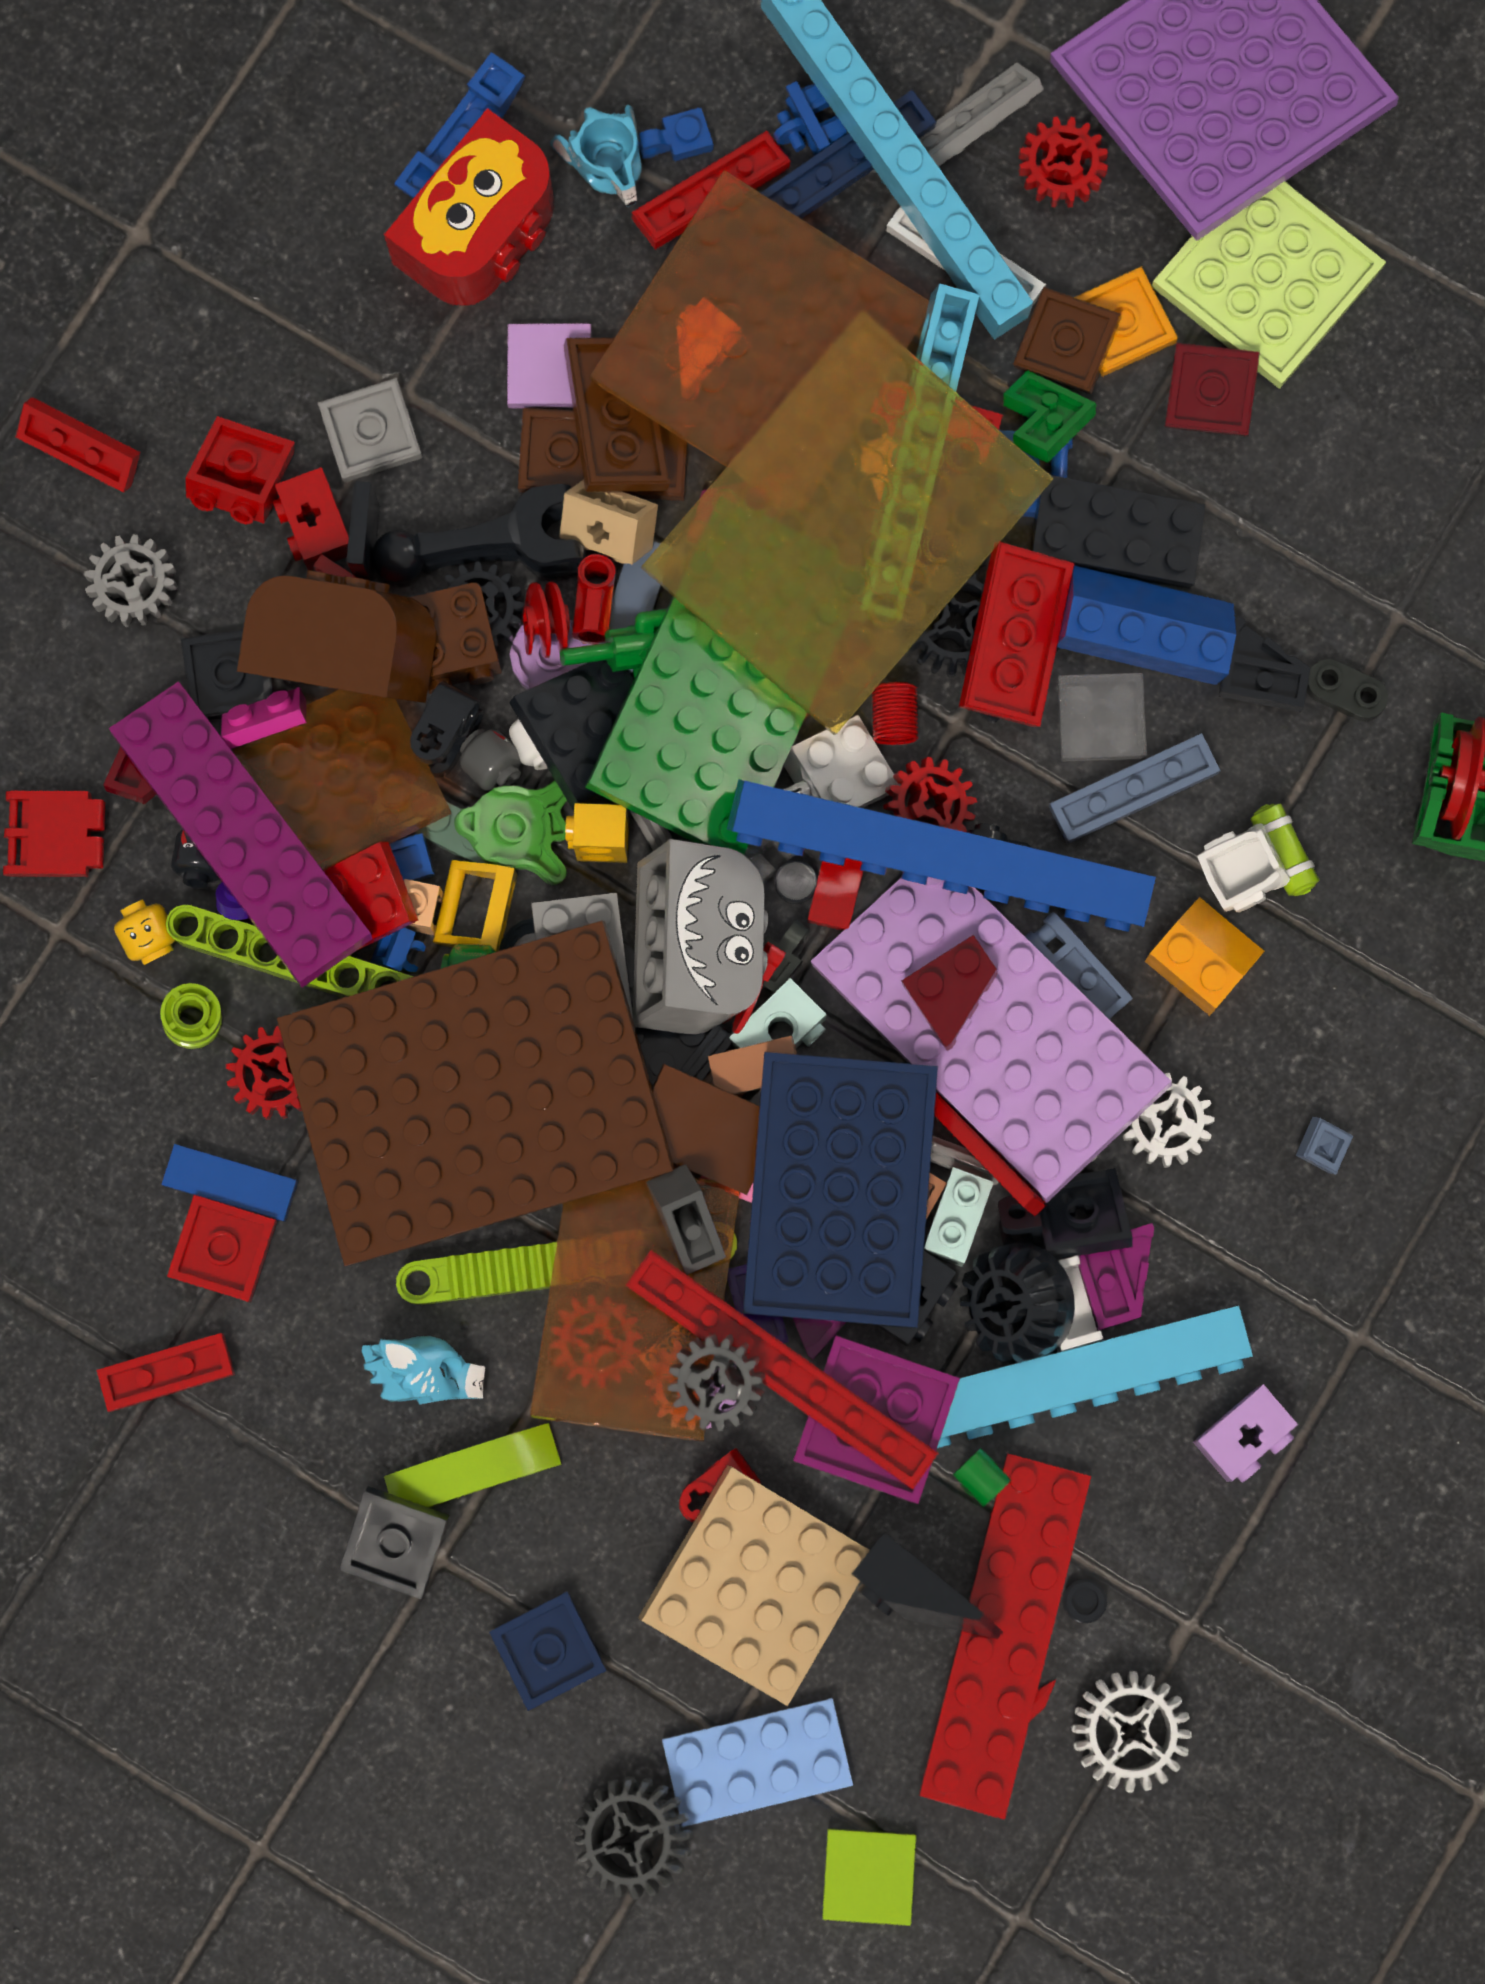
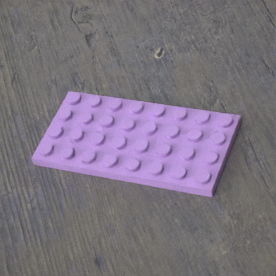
(1036, 1059)

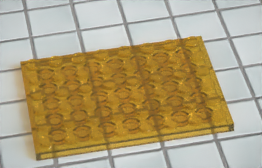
(847, 523)

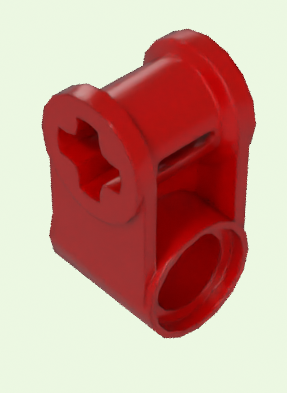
(709, 1479)

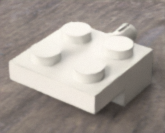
(840, 766)

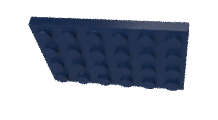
(840, 1189)

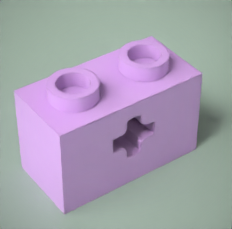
(1256, 1411)

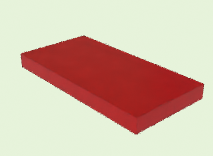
(1016, 634)

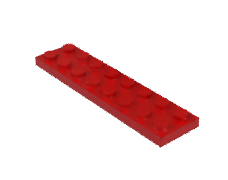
(998, 1679)

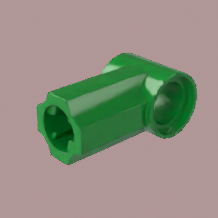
(981, 1477)

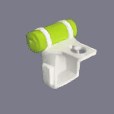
(1258, 861)

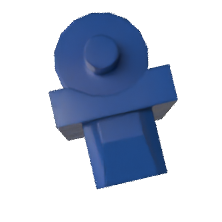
(803, 106)

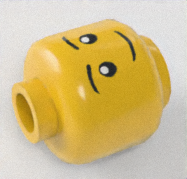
(144, 932)

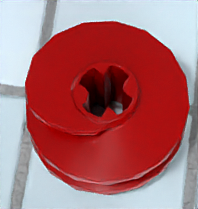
(544, 616)

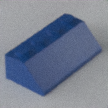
(1148, 626)

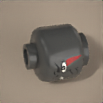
(490, 759)

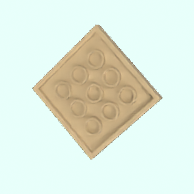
(756, 1585)

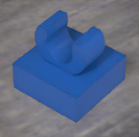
(393, 950)

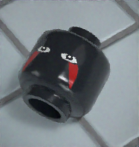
(190, 864)

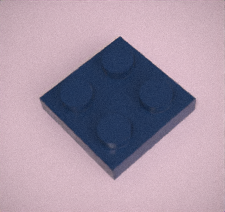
(547, 1651)

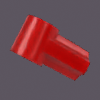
(593, 601)

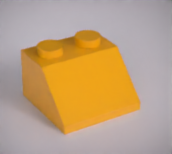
(1204, 956)

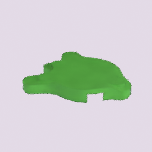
(517, 829)

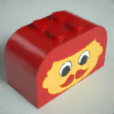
(475, 215)

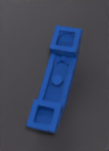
(491, 88)

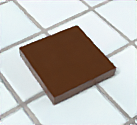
(1067, 340)

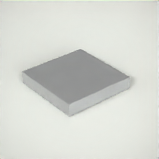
(370, 430)

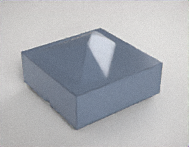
(1324, 1145)

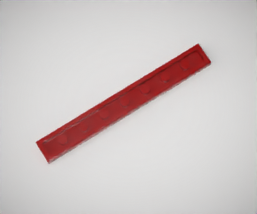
(785, 1370)

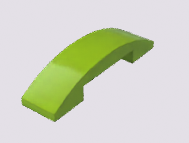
(476, 1467)

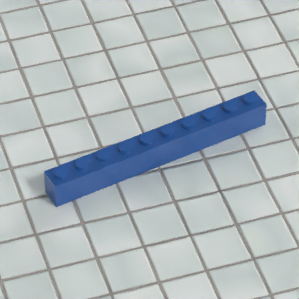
(939, 853)

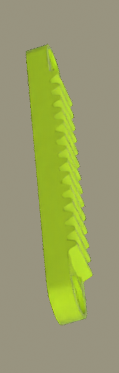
(485, 1273)

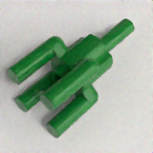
(622, 647)

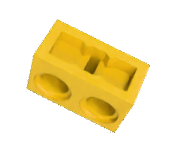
(598, 833)

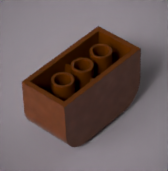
(339, 636)

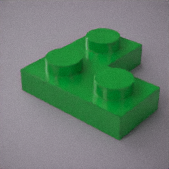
(1052, 412)

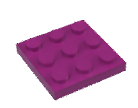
(896, 1387)

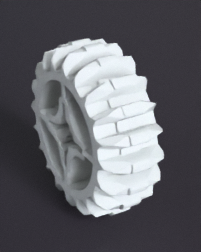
(1118, 1747)

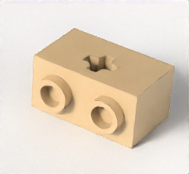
(609, 523)

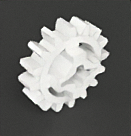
(1185, 1126)

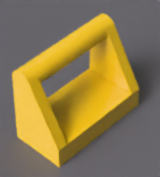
(498, 909)

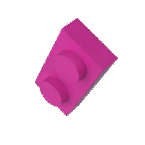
(263, 718)

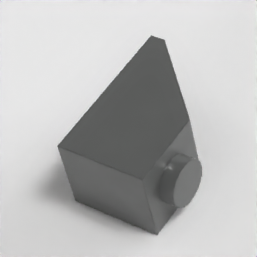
(686, 1219)

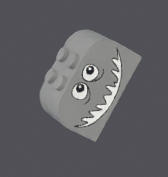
(696, 937)

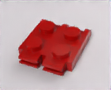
(54, 834)

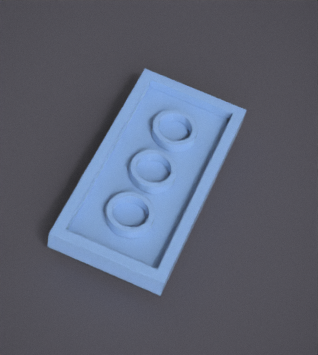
(757, 1762)

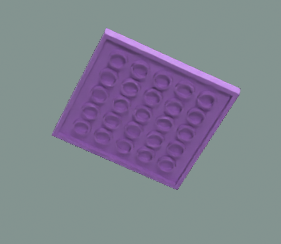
(1222, 95)

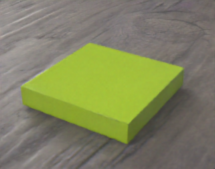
(869, 1877)

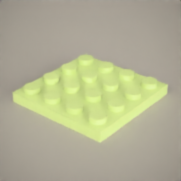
(1271, 279)

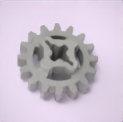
(114, 583)

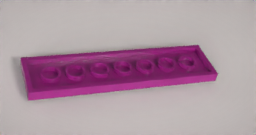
(240, 834)

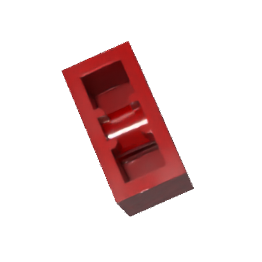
(308, 496)

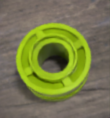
(185, 997)

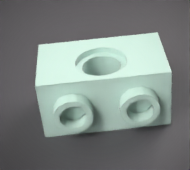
(787, 1005)
(957, 1216)

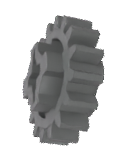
(699, 1379)

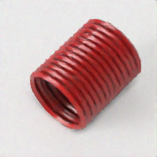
(895, 713)

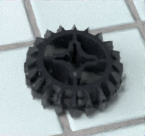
(962, 636)

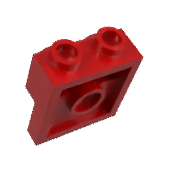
(238, 471)

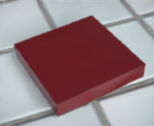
(1212, 389)

